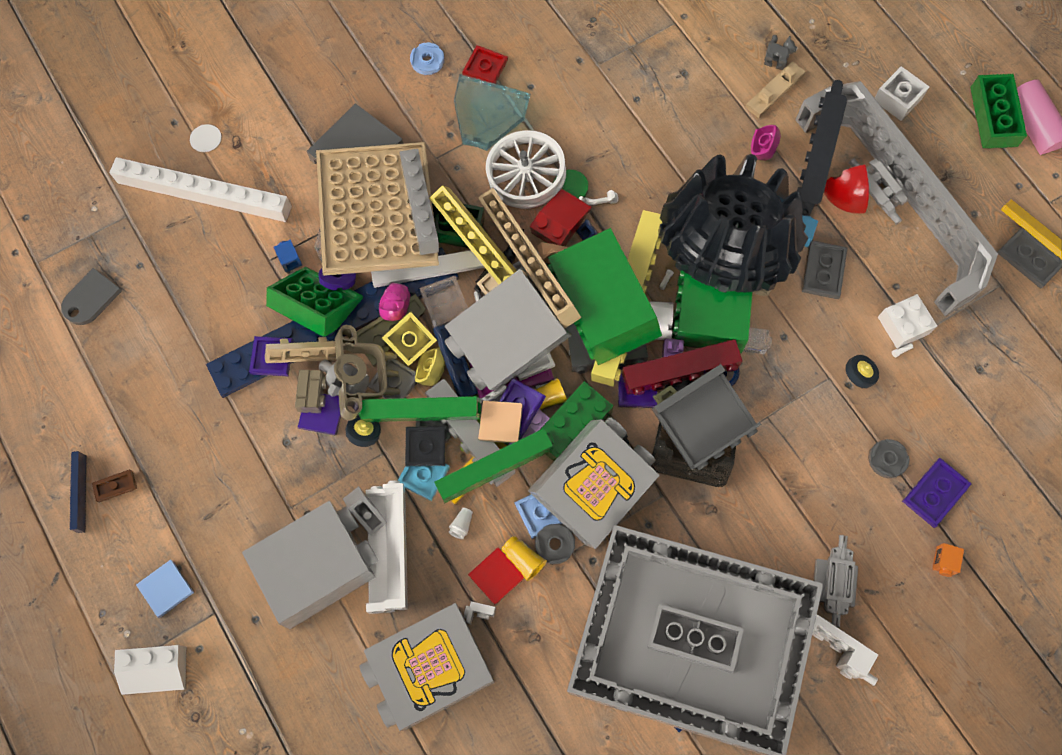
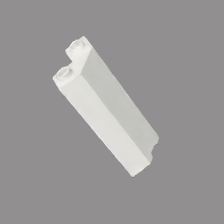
(389, 586)

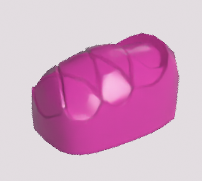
(765, 142)
(394, 302)

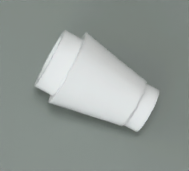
(460, 525)

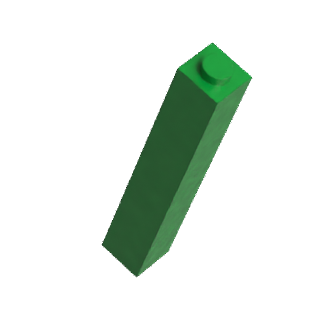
(421, 409)
(494, 465)

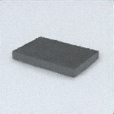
(1031, 257)
(824, 269)

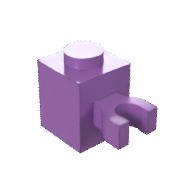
(672, 347)

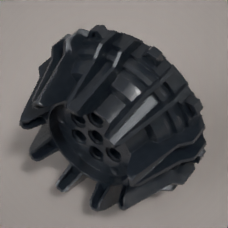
(734, 227)

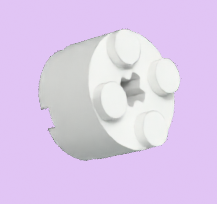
(664, 314)

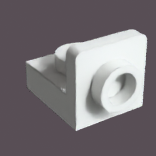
(483, 611)

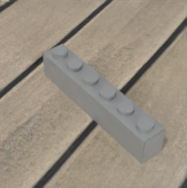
(419, 202)
(467, 432)

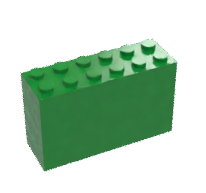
(606, 296)
(710, 316)

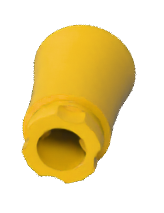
(553, 392)
(523, 558)

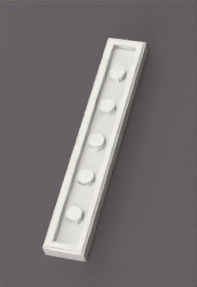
(447, 265)

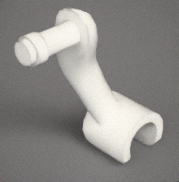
(612, 198)

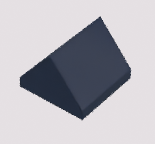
(586, 230)

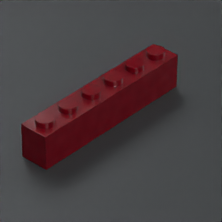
(680, 367)

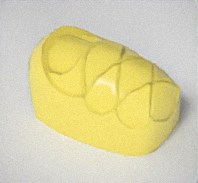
(430, 367)

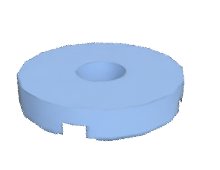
(427, 67)

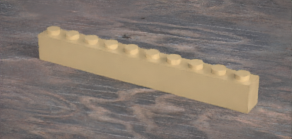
(530, 259)

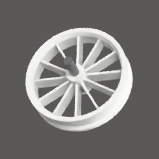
(526, 168)

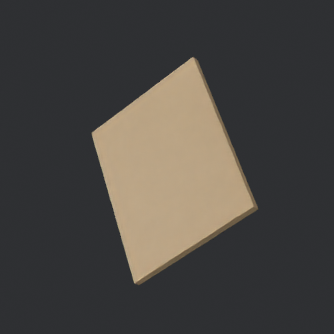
(367, 210)

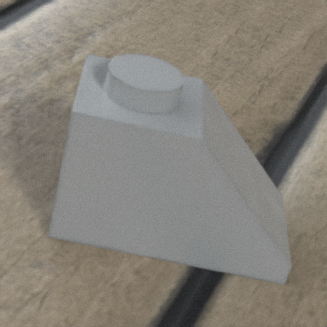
(364, 510)

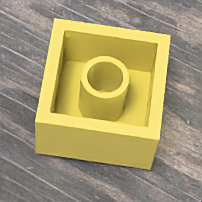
(409, 338)

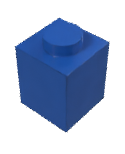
(287, 255)

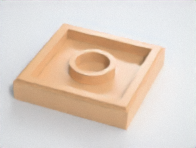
(500, 421)

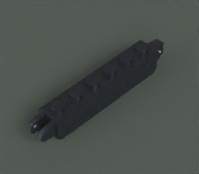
(823, 147)

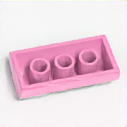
(1040, 117)

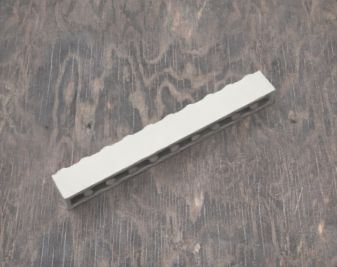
(201, 189)

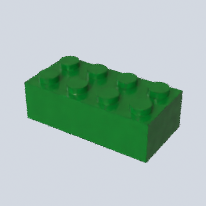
(998, 111)
(574, 415)

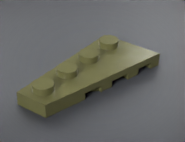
(377, 329)

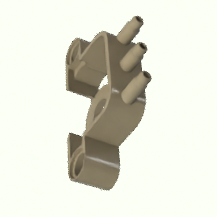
(351, 344)

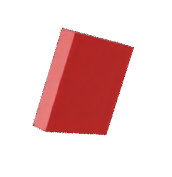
(485, 64)
(496, 576)

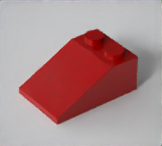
(559, 219)

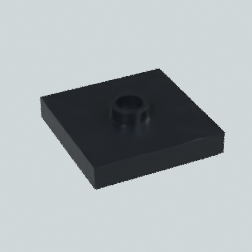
(425, 446)

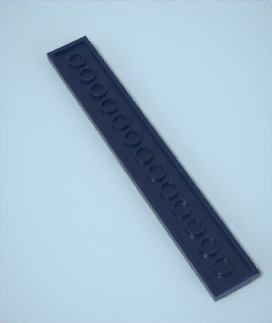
(232, 369)

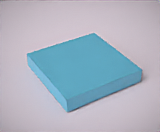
(421, 479)

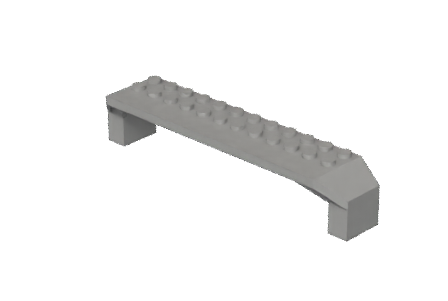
(921, 187)

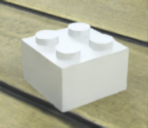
(901, 93)
(907, 321)

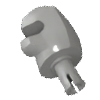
(335, 385)

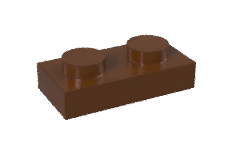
(114, 485)

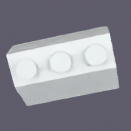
(150, 669)

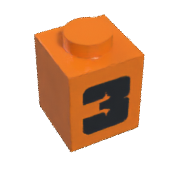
(948, 560)

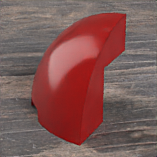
(849, 190)

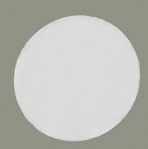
(205, 138)

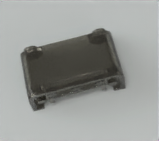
(671, 462)

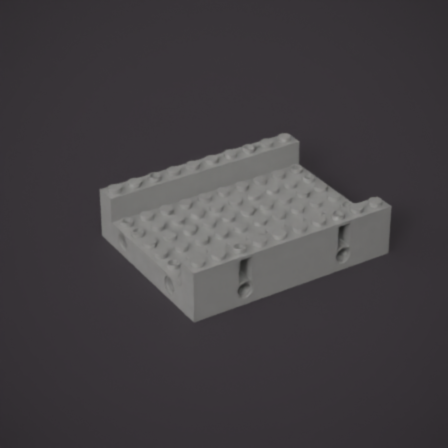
(697, 641)

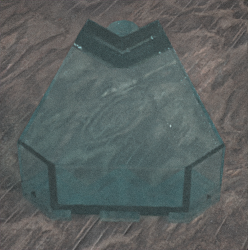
(487, 110)

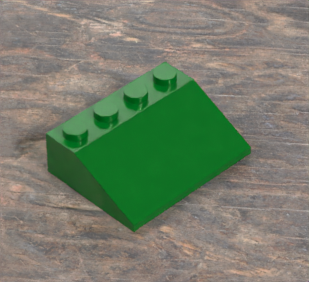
(310, 303)

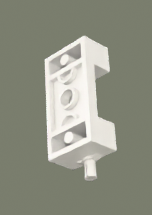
(855, 660)

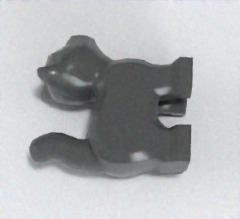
(779, 53)

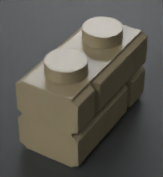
(310, 391)

